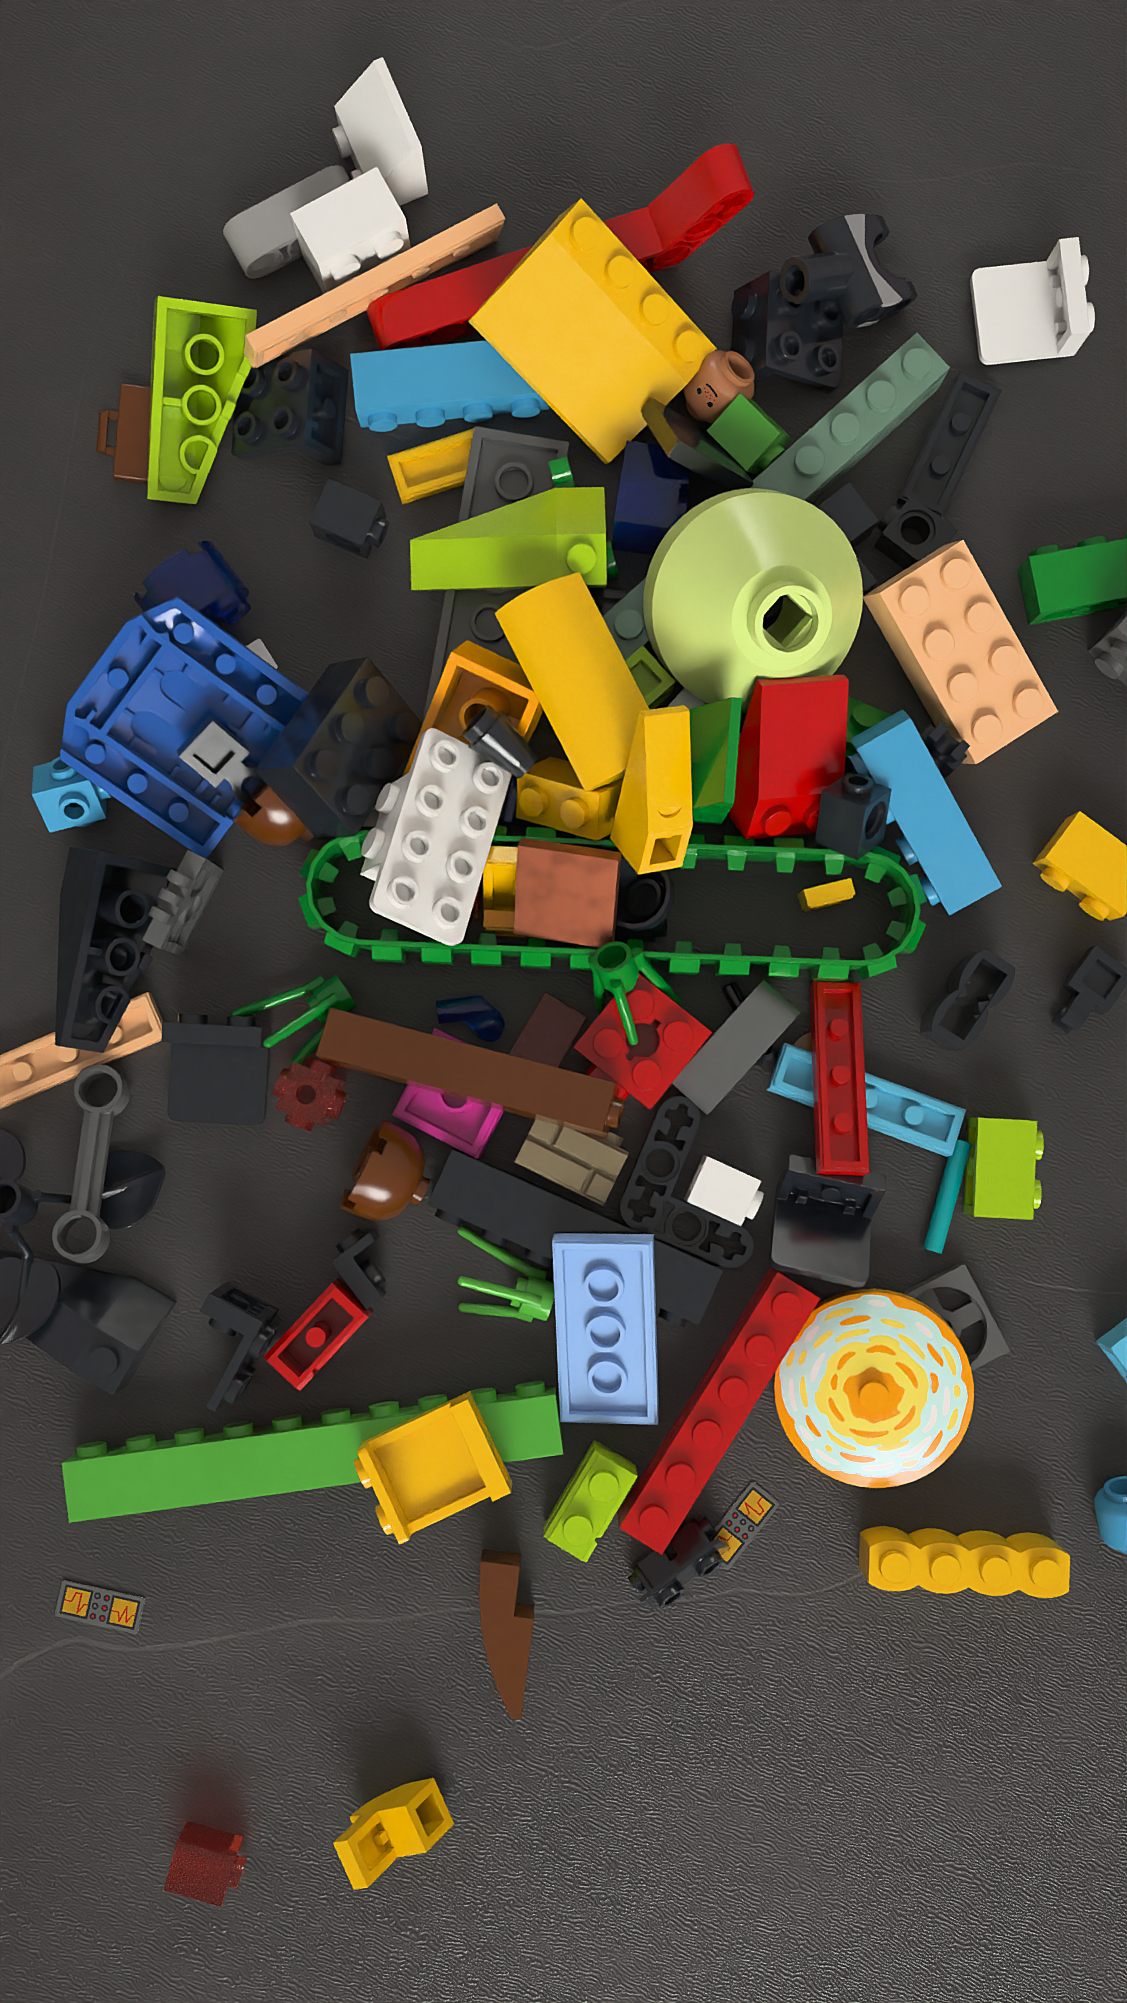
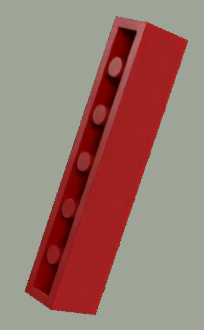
(716, 1410)

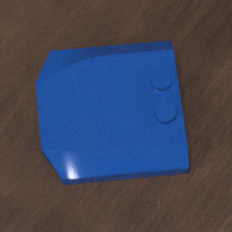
(150, 696)

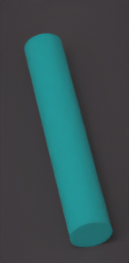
(947, 1197)

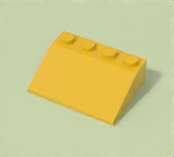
(591, 331)

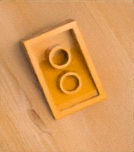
(473, 681)

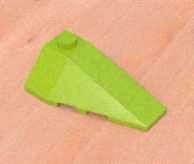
(193, 391)
(517, 545)

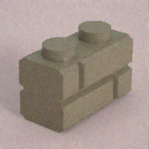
(574, 1158)

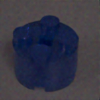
(200, 580)

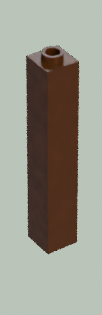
(471, 1073)

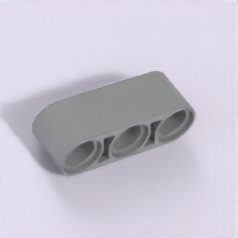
(265, 234)

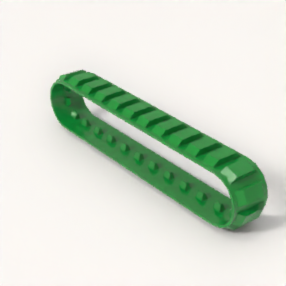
(784, 852)

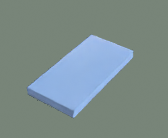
(606, 1328)

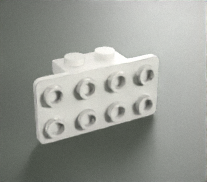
(434, 837)

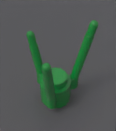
(617, 970)
(325, 996)

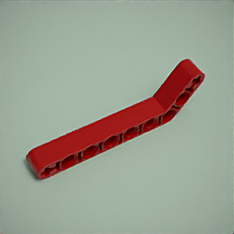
(656, 235)

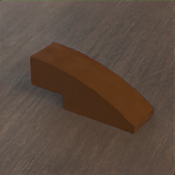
(505, 1626)

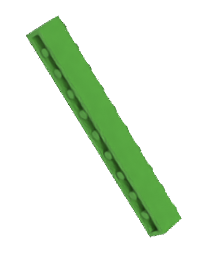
(281, 1456)

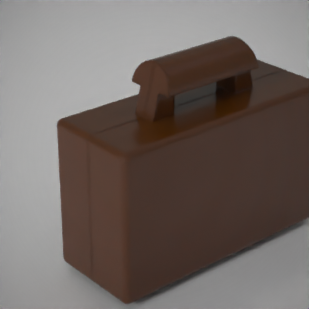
(131, 436)

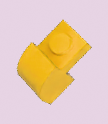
(392, 1827)

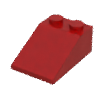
(789, 754)

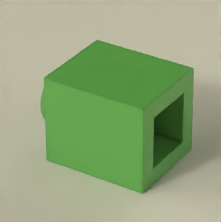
(749, 435)

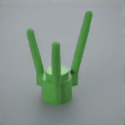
(530, 1296)

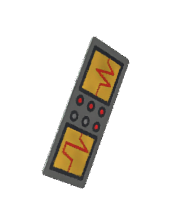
(744, 1521)
(99, 1607)

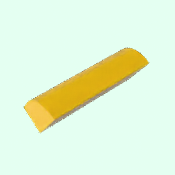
(576, 675)

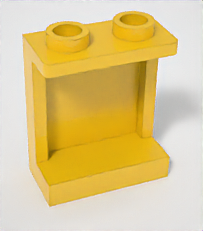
(432, 1467)

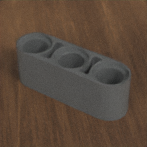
(736, 1046)

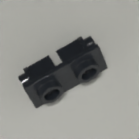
(666, 1577)

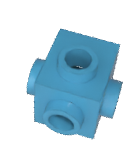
(67, 796)

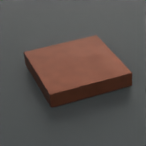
(566, 892)

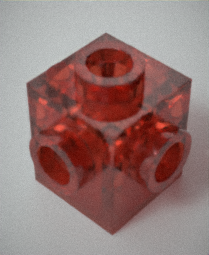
(328, 1088)

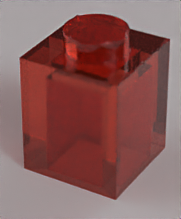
(205, 1864)

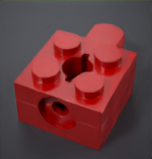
(664, 1047)

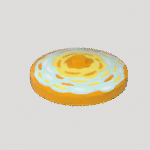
(875, 1389)

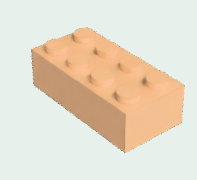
(960, 651)

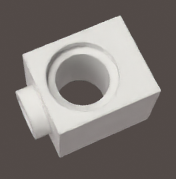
(724, 1191)

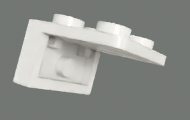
(1033, 307)

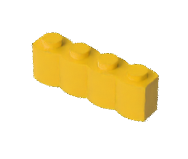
(972, 1560)

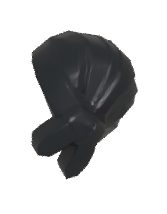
(643, 898)

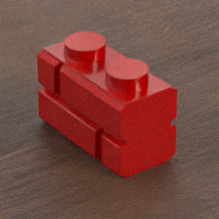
(318, 1334)

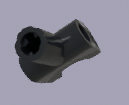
(848, 271)

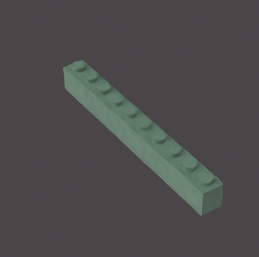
(823, 452)

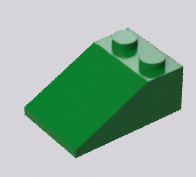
(714, 759)

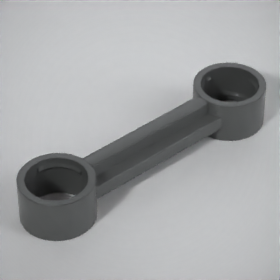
(91, 1164)

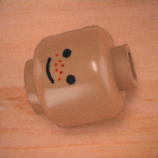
(718, 384)

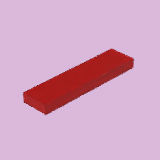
(838, 1078)

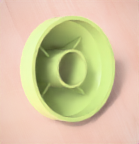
(727, 569)

